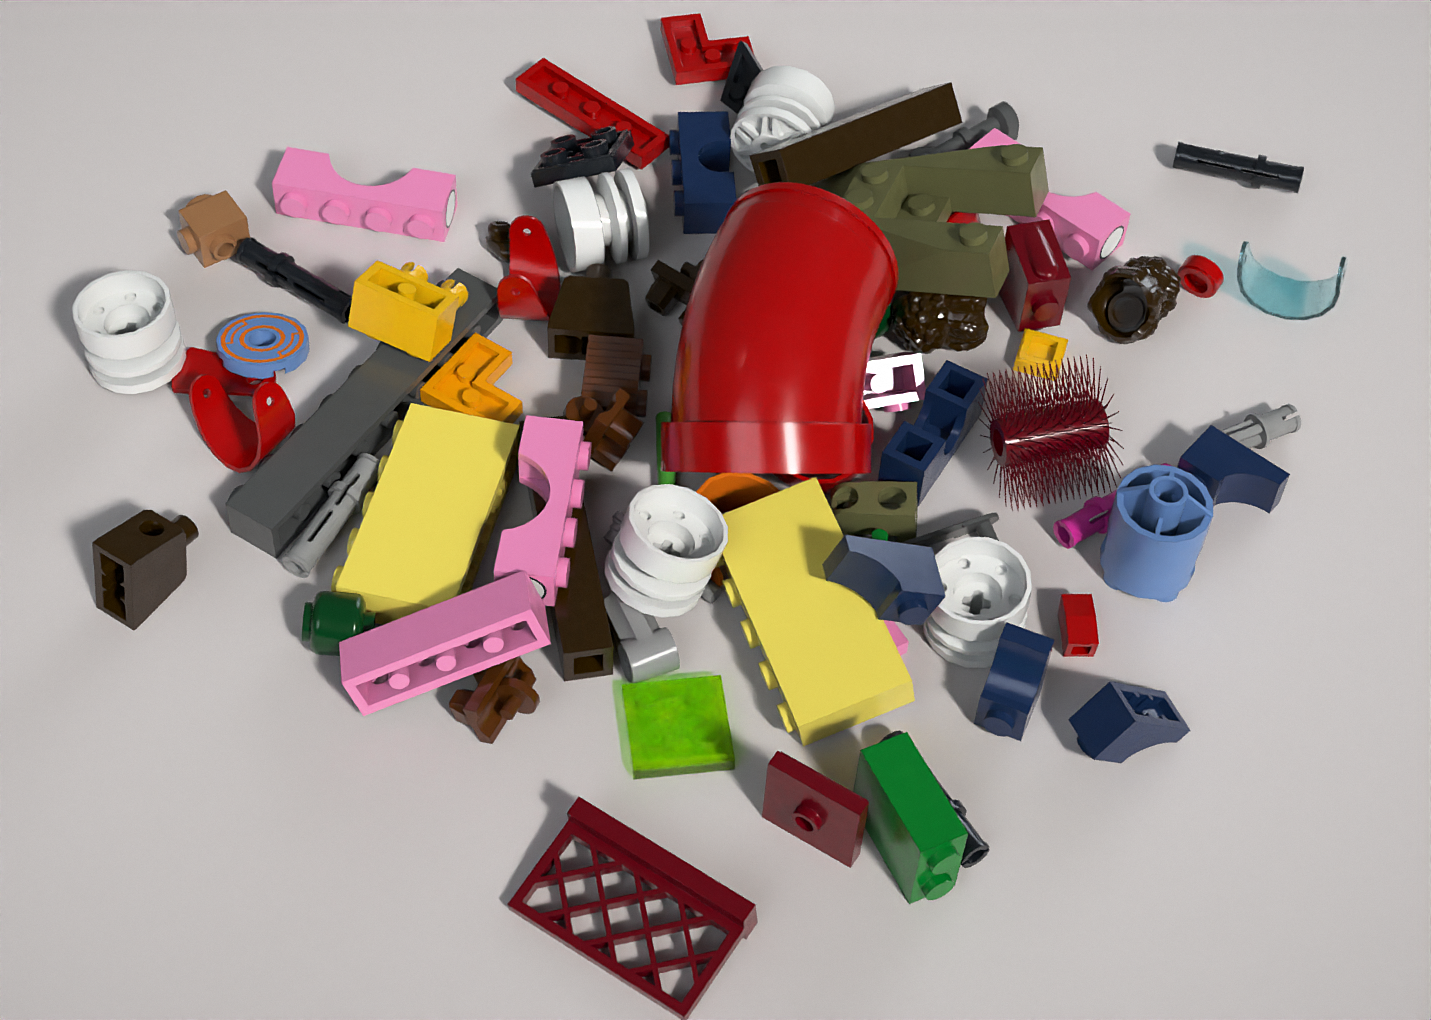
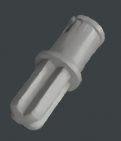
(1260, 429)

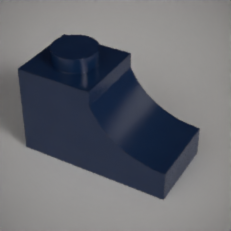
(1234, 471)
(892, 576)
(1014, 682)
(1125, 721)

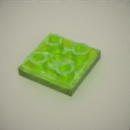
(677, 727)

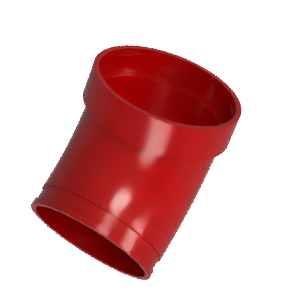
(780, 338)

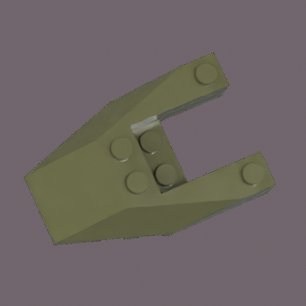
(916, 197)

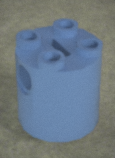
(1155, 532)

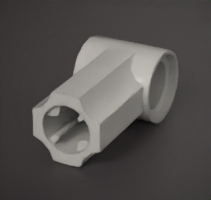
(641, 644)

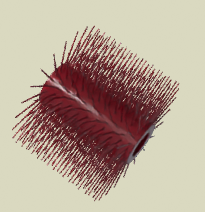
(1049, 432)

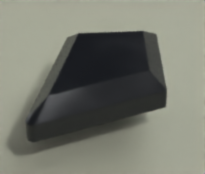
(741, 74)

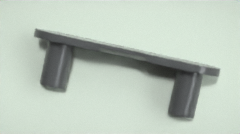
(981, 524)

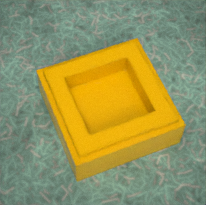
(1040, 348)

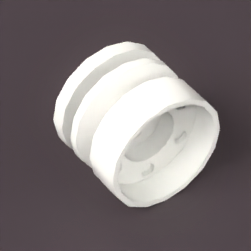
(778, 108)
(610, 218)
(129, 331)
(666, 550)
(983, 590)

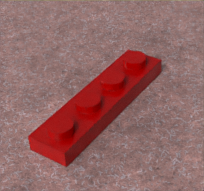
(589, 109)

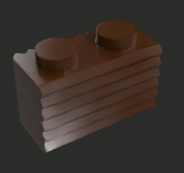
(617, 364)

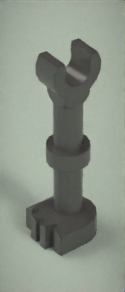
(999, 116)

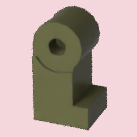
(876, 505)

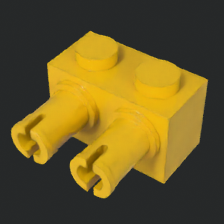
(405, 308)

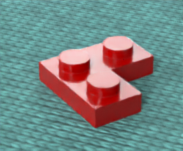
(692, 54)

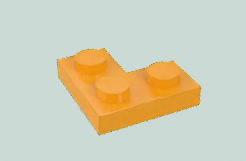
(468, 379)

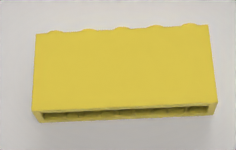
(429, 511)
(815, 634)

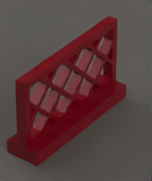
(668, 878)

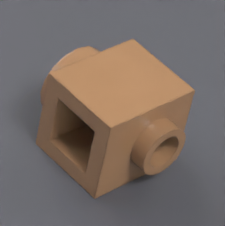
(212, 228)

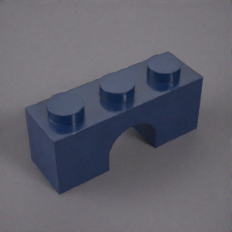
(702, 170)
(946, 417)

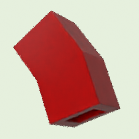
(1078, 625)

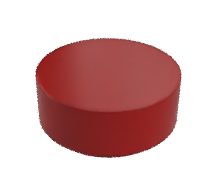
(1200, 276)

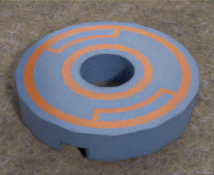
(242, 339)

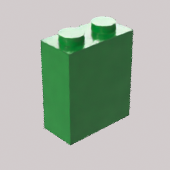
(910, 818)

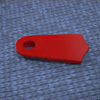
(207, 362)

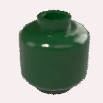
(334, 619)

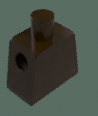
(589, 306)
(140, 565)

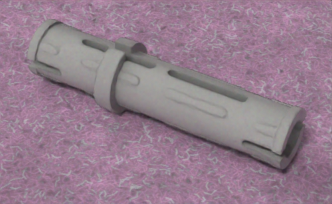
(344, 499)

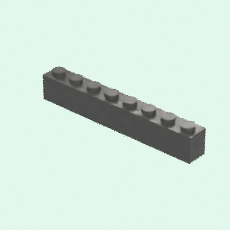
(352, 421)

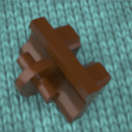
(608, 430)
(498, 698)

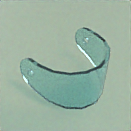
(1286, 296)

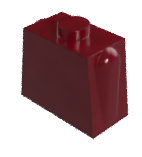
(1037, 276)

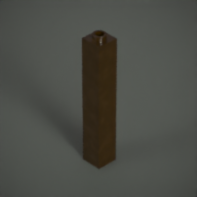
(858, 137)
(579, 609)

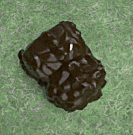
(1134, 298)
(939, 321)

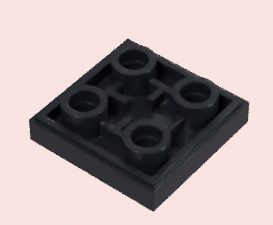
(582, 157)

